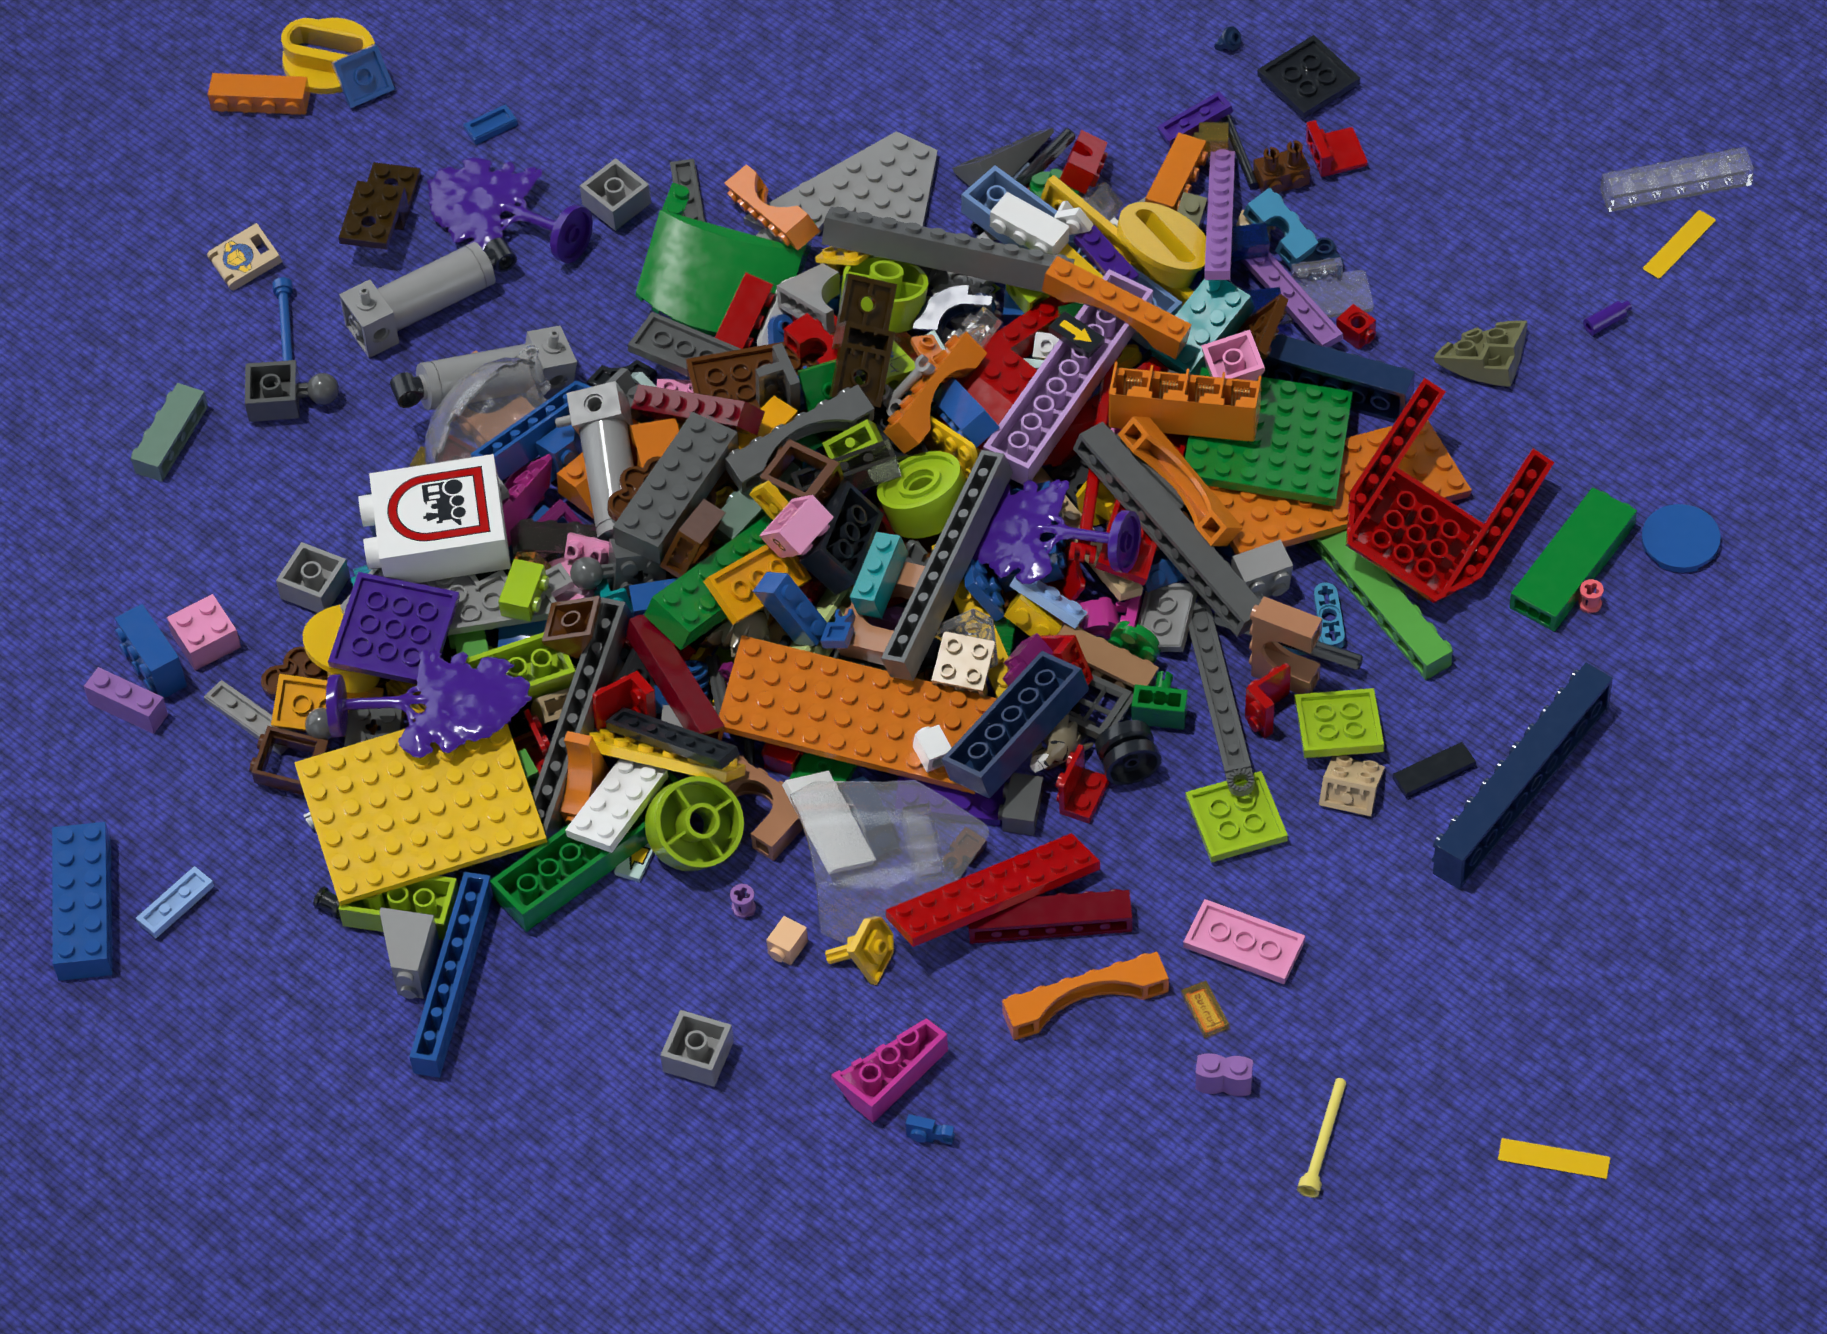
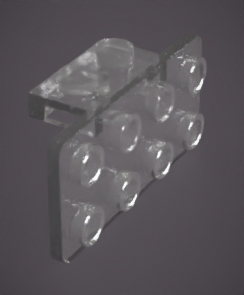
(1331, 288)

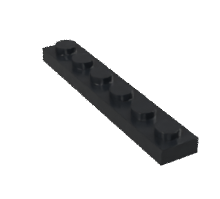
(672, 738)

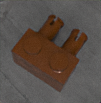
(1282, 169)

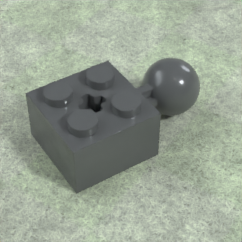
(275, 390)
(622, 570)
(358, 725)

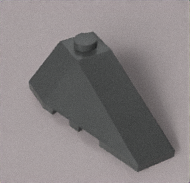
(1007, 158)

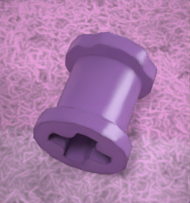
(746, 902)

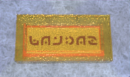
(1205, 1009)

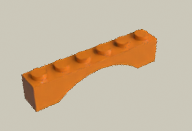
(788, 223)
(1156, 325)
(912, 422)
(1207, 511)
(1136, 978)

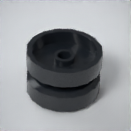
(1128, 752)

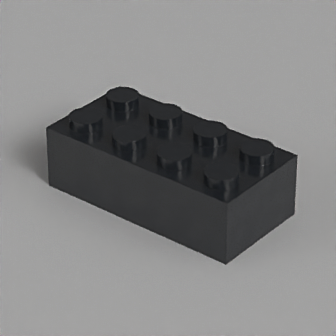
(844, 546)

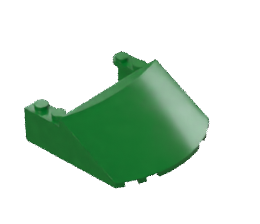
(699, 266)

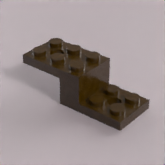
(380, 205)
(863, 337)

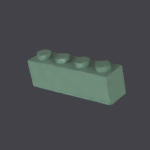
(169, 432)
(744, 511)

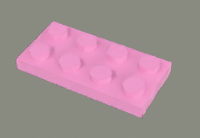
(1244, 941)

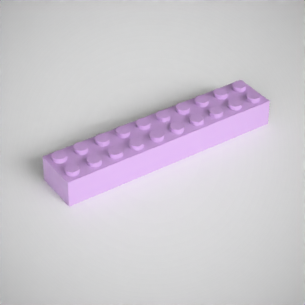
(1061, 389)

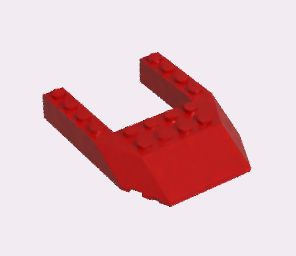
(1005, 374)
(1418, 531)

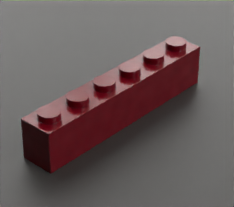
(668, 404)
(1057, 917)

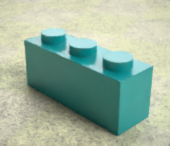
(879, 575)

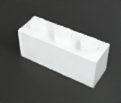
(1028, 225)

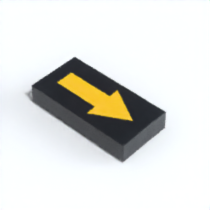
(1076, 334)

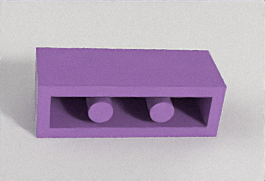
(126, 700)

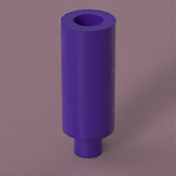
(1606, 317)

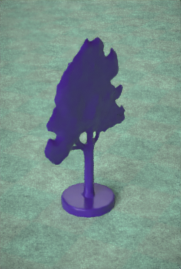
(474, 198)
(1020, 519)
(459, 702)

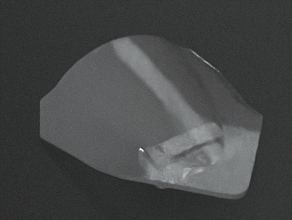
(881, 846)

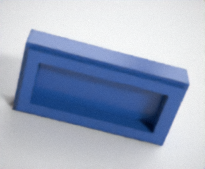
(490, 124)

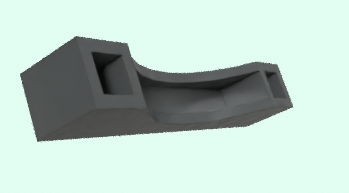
(837, 414)

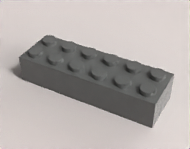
(675, 487)

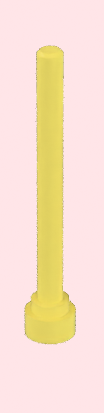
(1310, 1183)

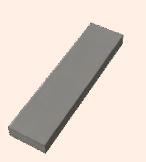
(241, 711)

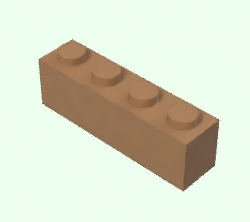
(1111, 662)

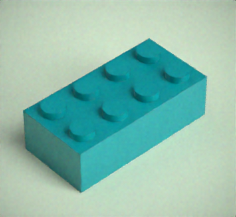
(1215, 313)

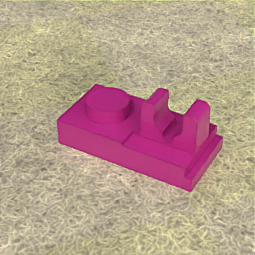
(1131, 608)

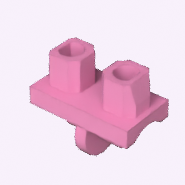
(584, 546)

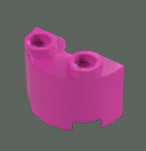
(1100, 617)

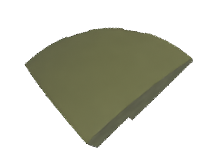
(1486, 355)

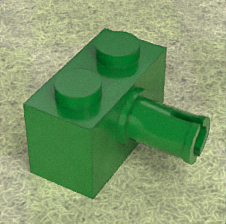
(1160, 703)

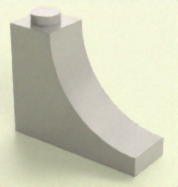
(810, 294)

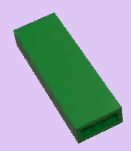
(1573, 557)

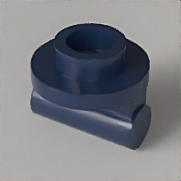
(1229, 39)

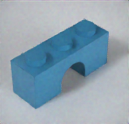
(1297, 240)

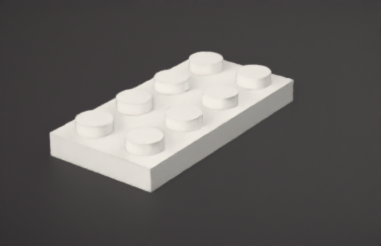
(616, 804)

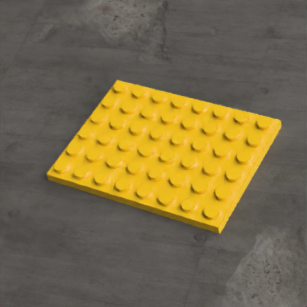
(413, 818)

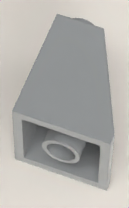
(411, 948)

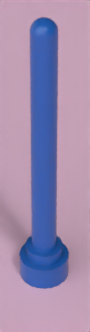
(283, 289)

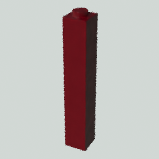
(674, 678)

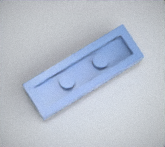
(1052, 601)
(175, 902)

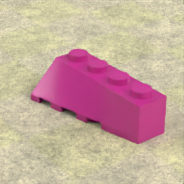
(526, 491)
(892, 1069)

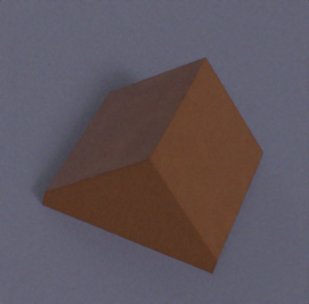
(571, 625)

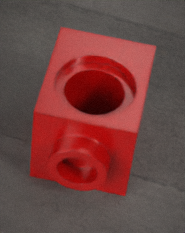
(1356, 326)

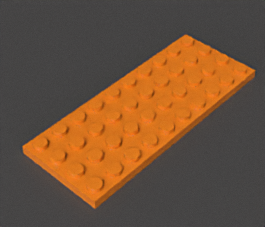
(1296, 521)
(842, 709)

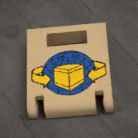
(239, 259)

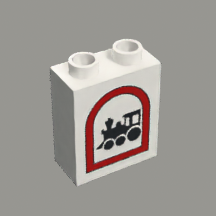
(436, 521)

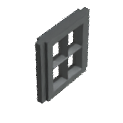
(1113, 716)

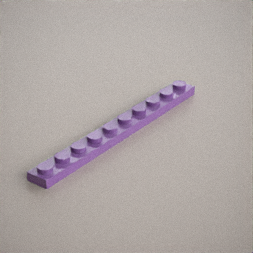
(1220, 215)

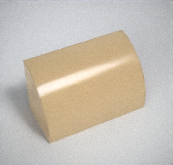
(549, 706)

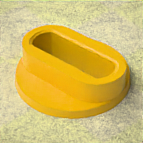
(316, 63)
(1163, 242)
(318, 643)

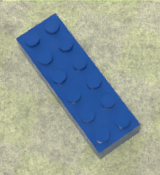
(81, 901)

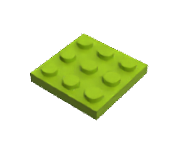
(1339, 723)
(1236, 823)

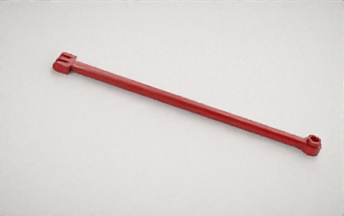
(1092, 484)

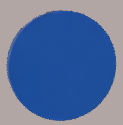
(1681, 538)

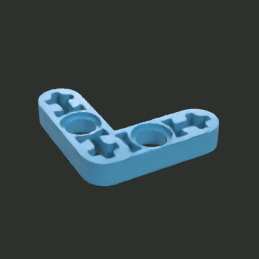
(1334, 608)

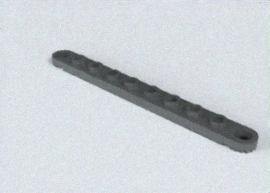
(1220, 699)

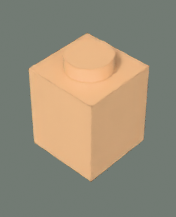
(787, 940)

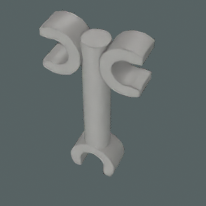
(892, 397)

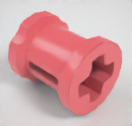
(1587, 593)

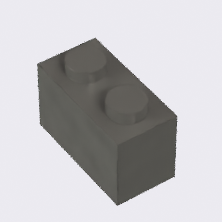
(1022, 803)

